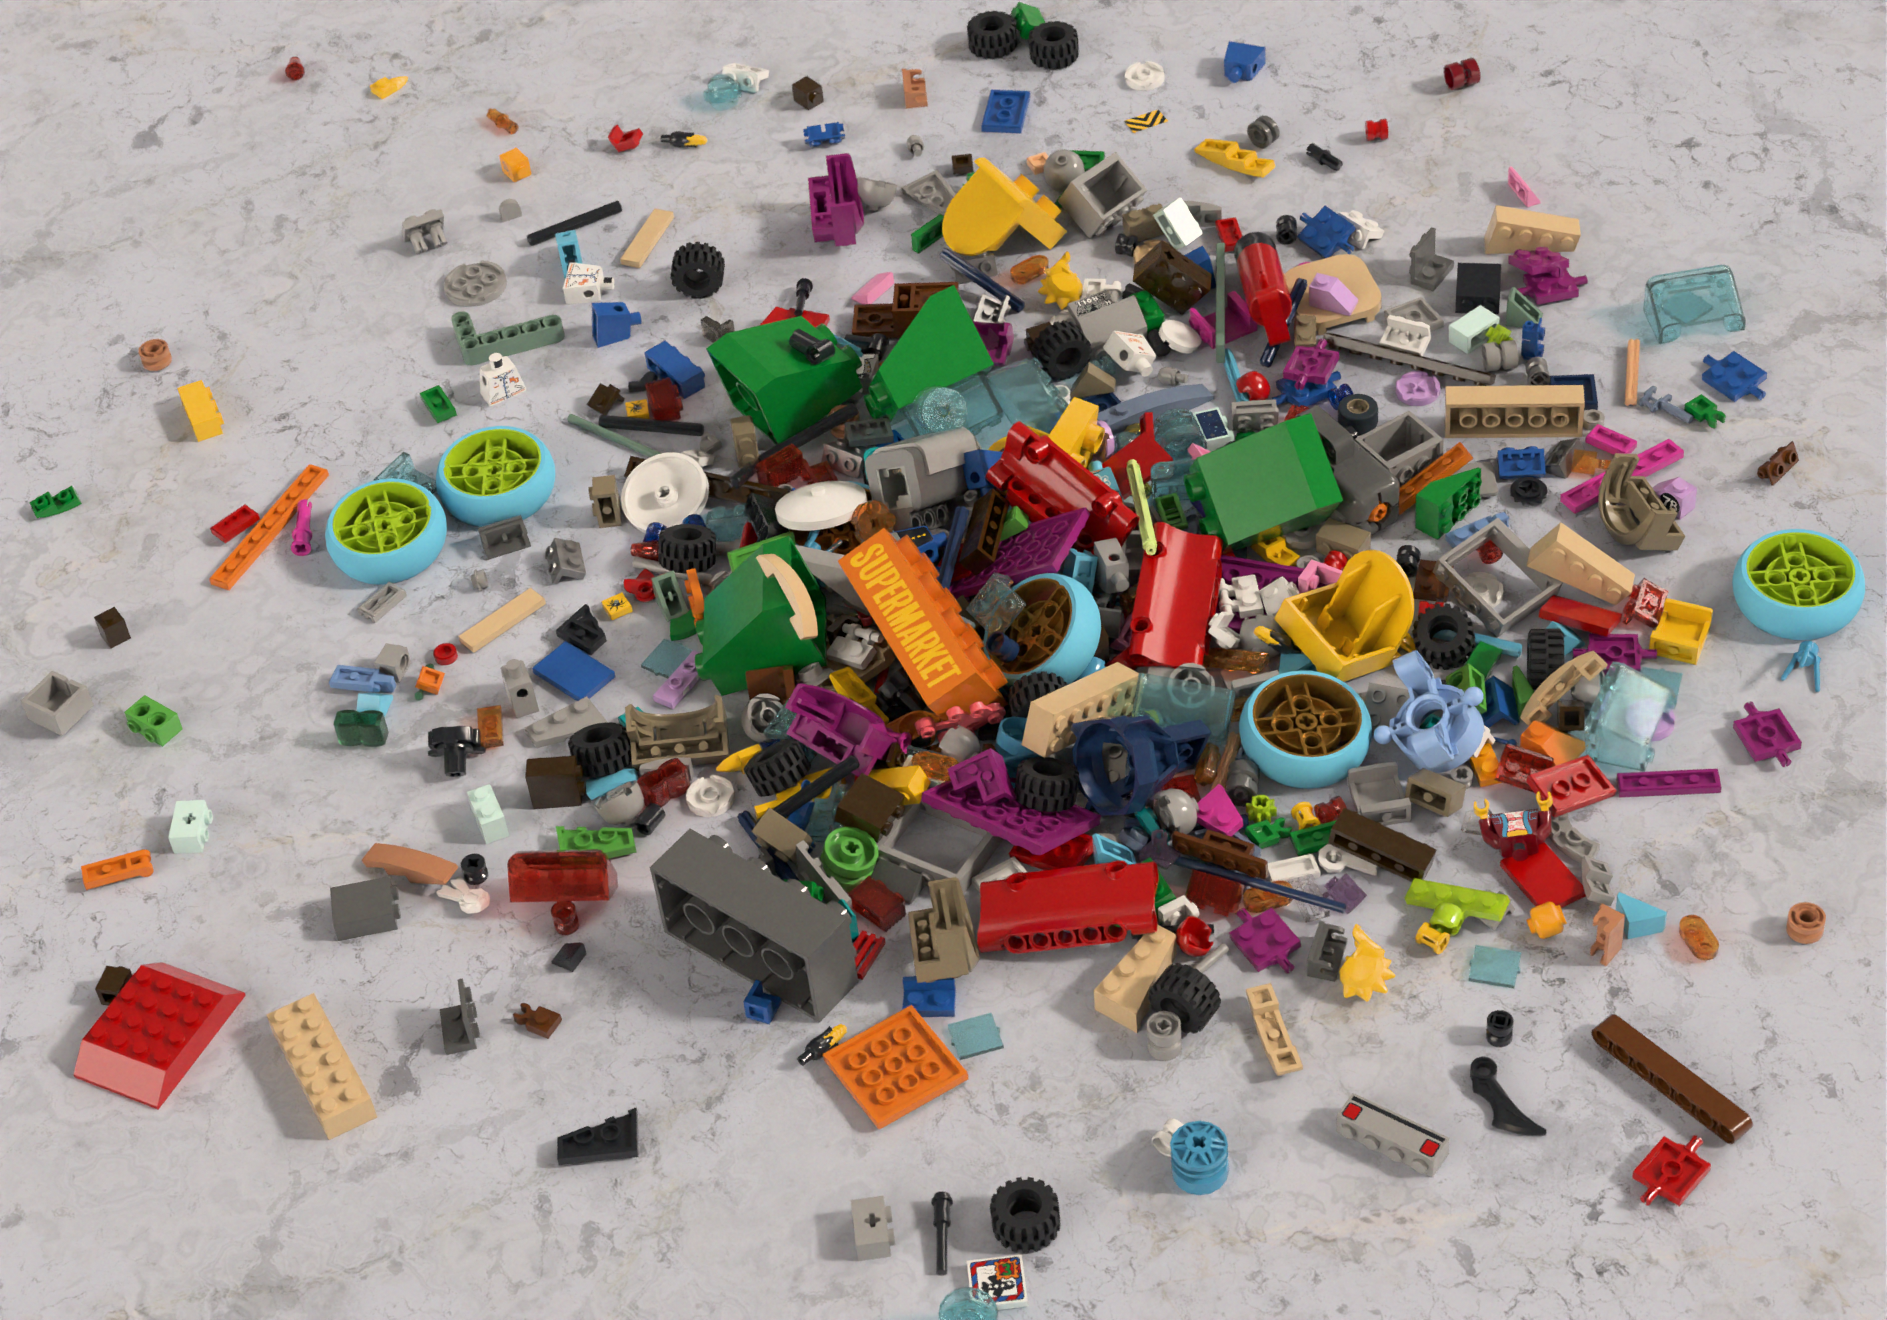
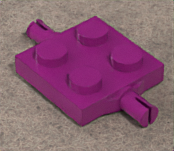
(1539, 261)
(1550, 288)
(1311, 364)
(1617, 648)
(1767, 734)
(1265, 940)

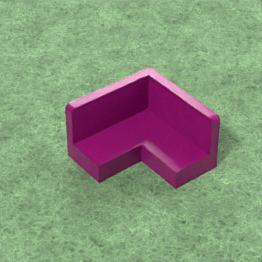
(987, 772)

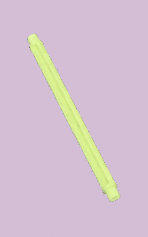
(1141, 507)

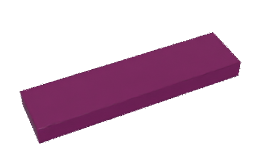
(1668, 783)

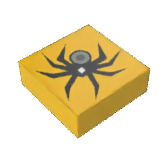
(637, 409)
(616, 606)

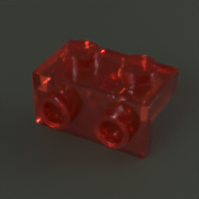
(816, 473)

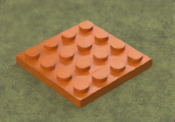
(895, 1067)

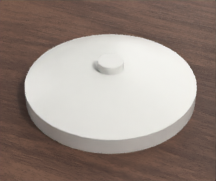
(664, 491)
(819, 505)

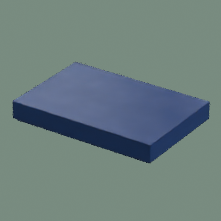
(1005, 111)
(573, 672)

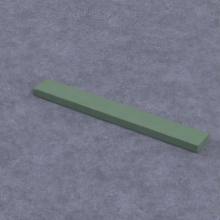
(1220, 302)

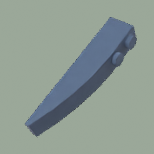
(1158, 402)

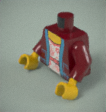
(1516, 832)

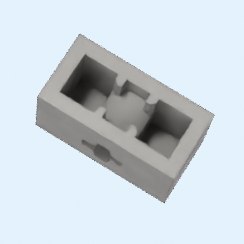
(871, 1228)

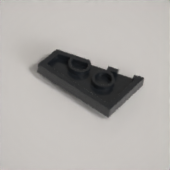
(606, 1141)

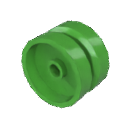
(849, 856)

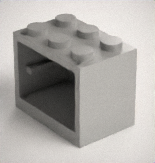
(1102, 195)
(1403, 446)

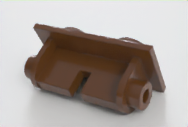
(1779, 463)

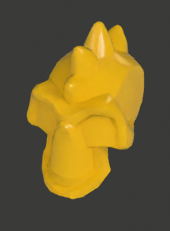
(1061, 284)
(1365, 968)

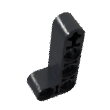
(763, 516)

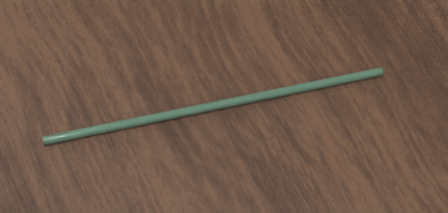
(612, 436)

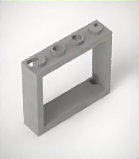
(1517, 553)
(930, 872)

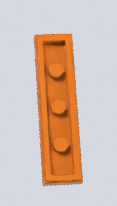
(1440, 468)

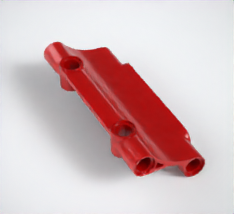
(1051, 482)
(1175, 599)
(1068, 901)

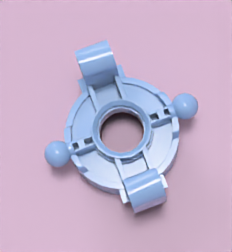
(1456, 733)

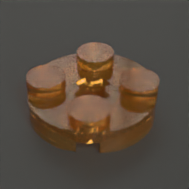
(870, 511)

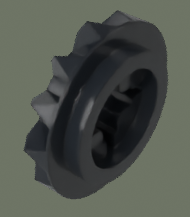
(1523, 485)

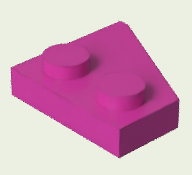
(1219, 813)

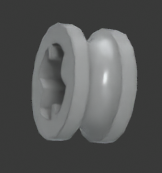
(1462, 771)

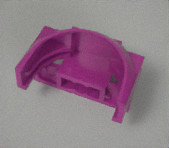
(841, 214)
(844, 728)

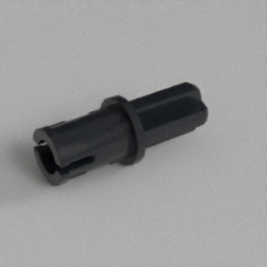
(1324, 157)

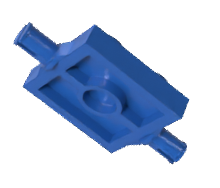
(1326, 232)
(1734, 376)
(1309, 395)

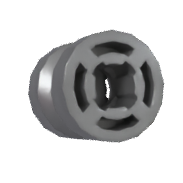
(1537, 371)

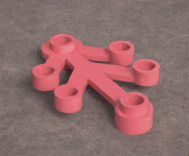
(979, 716)

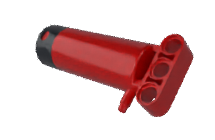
(1264, 285)

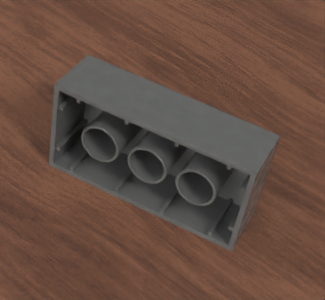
(756, 923)

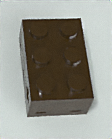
(1172, 277)

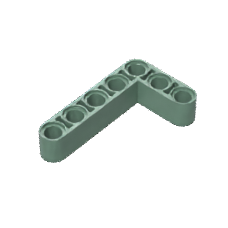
(506, 340)

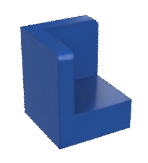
(761, 1005)

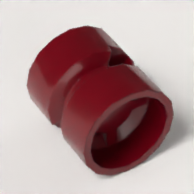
(1464, 73)

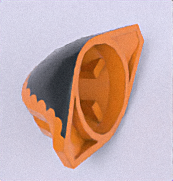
(907, 724)

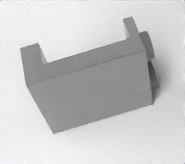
(1379, 793)

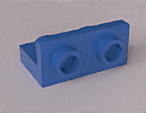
(1521, 463)
(932, 998)

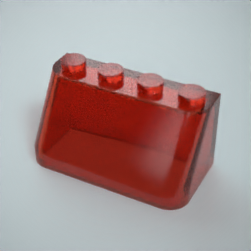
(561, 876)

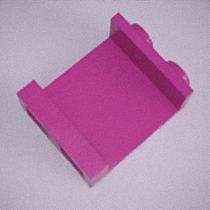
(1237, 321)

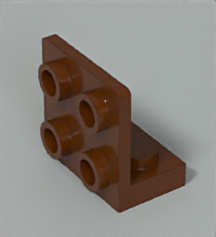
(772, 680)

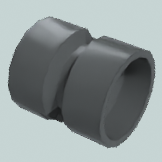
(1242, 781)

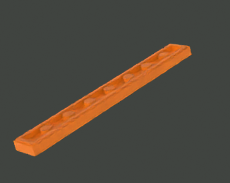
(268, 527)

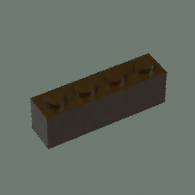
(984, 532)
(1381, 845)

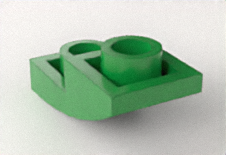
(49, 505)
(1484, 658)

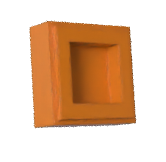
(430, 680)

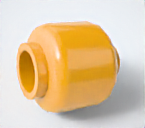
(1546, 920)

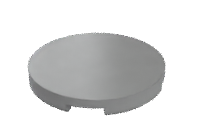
(475, 283)

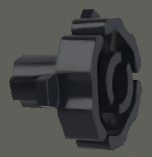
(899, 691)
(454, 744)

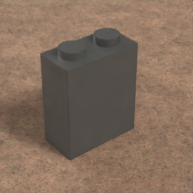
(364, 908)

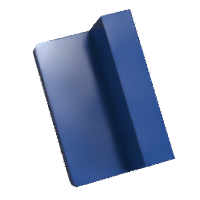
(1499, 703)

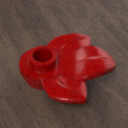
(642, 586)

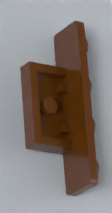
(1222, 850)

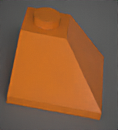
(1548, 740)

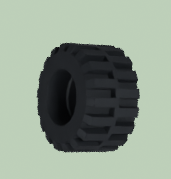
(992, 34)
(1053, 45)
(697, 282)
(1062, 350)
(687, 548)
(1444, 619)
(1544, 654)
(1030, 689)
(601, 749)
(777, 767)
(1046, 784)
(1187, 995)
(1029, 1232)

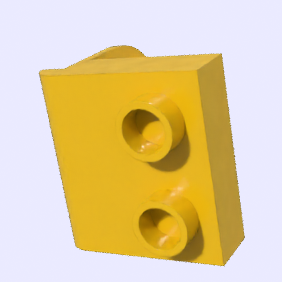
(991, 210)
(1074, 432)
(1353, 622)

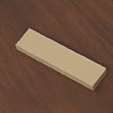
(647, 238)
(502, 620)

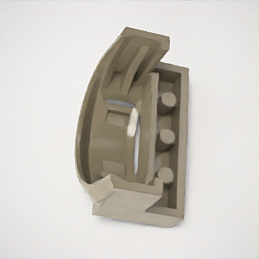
(1657, 523)
(679, 735)
(943, 935)

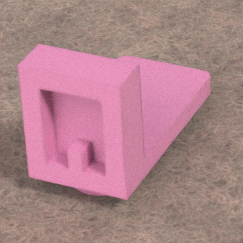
(1315, 573)

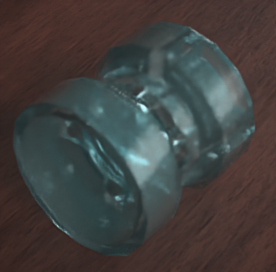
(1105, 363)

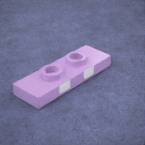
(678, 683)

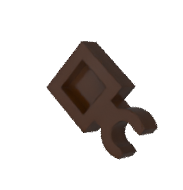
(540, 1022)

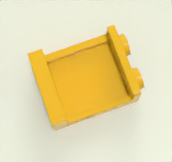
(1681, 631)

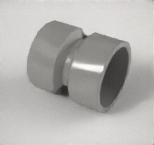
(1500, 355)
(1164, 1035)

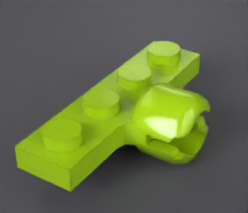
(1455, 904)

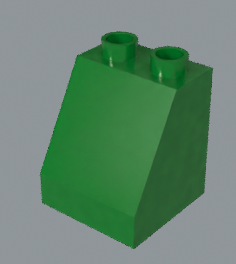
(934, 351)
(778, 382)
(1264, 485)
(750, 624)

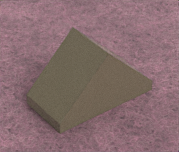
(1092, 382)

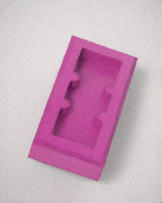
(1610, 440)

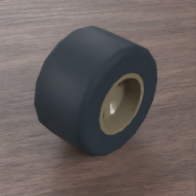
(1359, 412)

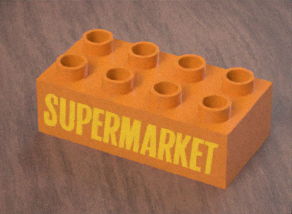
(923, 624)

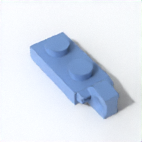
(1461, 534)
(361, 679)

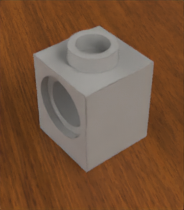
(393, 661)

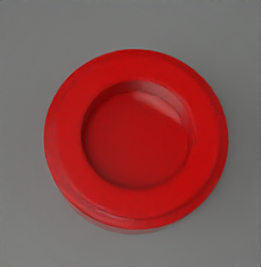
(445, 654)

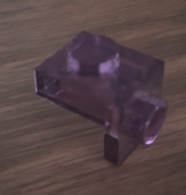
(1344, 891)

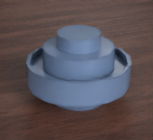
(1134, 839)

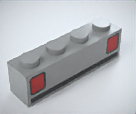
(1392, 1135)

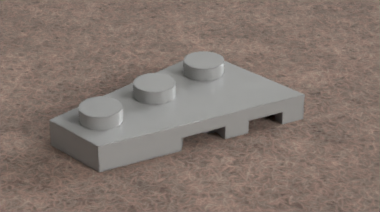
(930, 191)
(564, 723)
(812, 870)

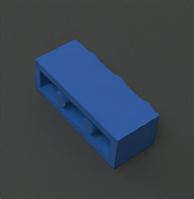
(669, 362)

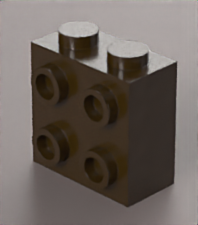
(555, 782)
(870, 807)

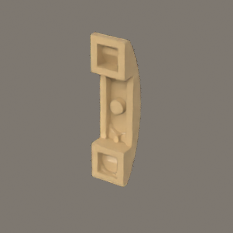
(804, 619)
(1559, 683)
(1272, 1030)

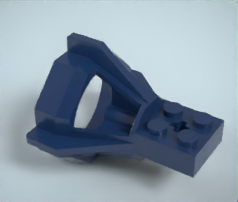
(1152, 756)

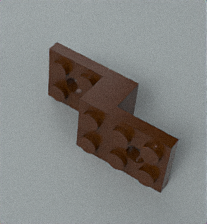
(896, 316)

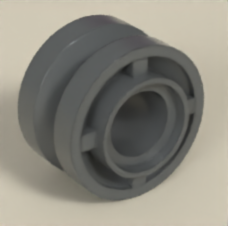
(1263, 131)

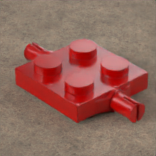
(1671, 1170)

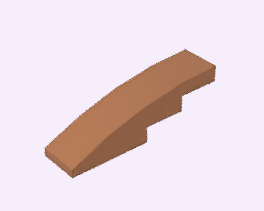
(408, 862)

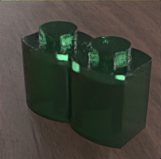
(361, 728)

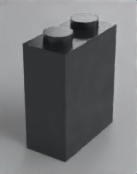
(1478, 286)

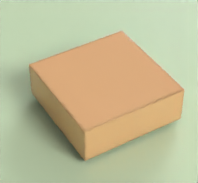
(1037, 162)

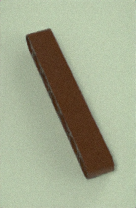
(1672, 1079)

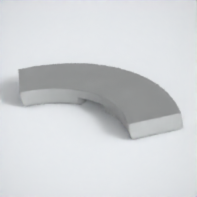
(1570, 840)

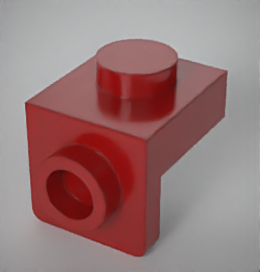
(624, 141)

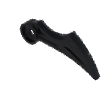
(1505, 1112)

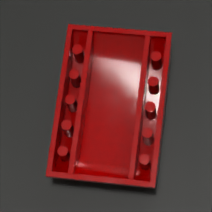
(154, 1032)

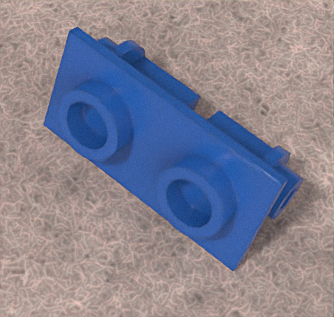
(816, 136)
(1536, 334)

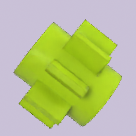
(1498, 334)
(1261, 809)

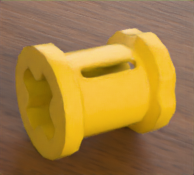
(1306, 816)
(1432, 938)

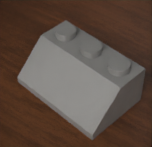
(1119, 316)

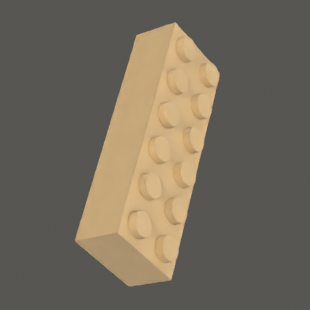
(1514, 411)
(1095, 696)
(321, 1066)

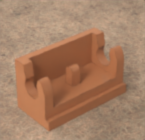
(914, 89)
(1609, 933)

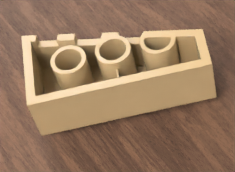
(1527, 230)
(1580, 564)
(1126, 988)

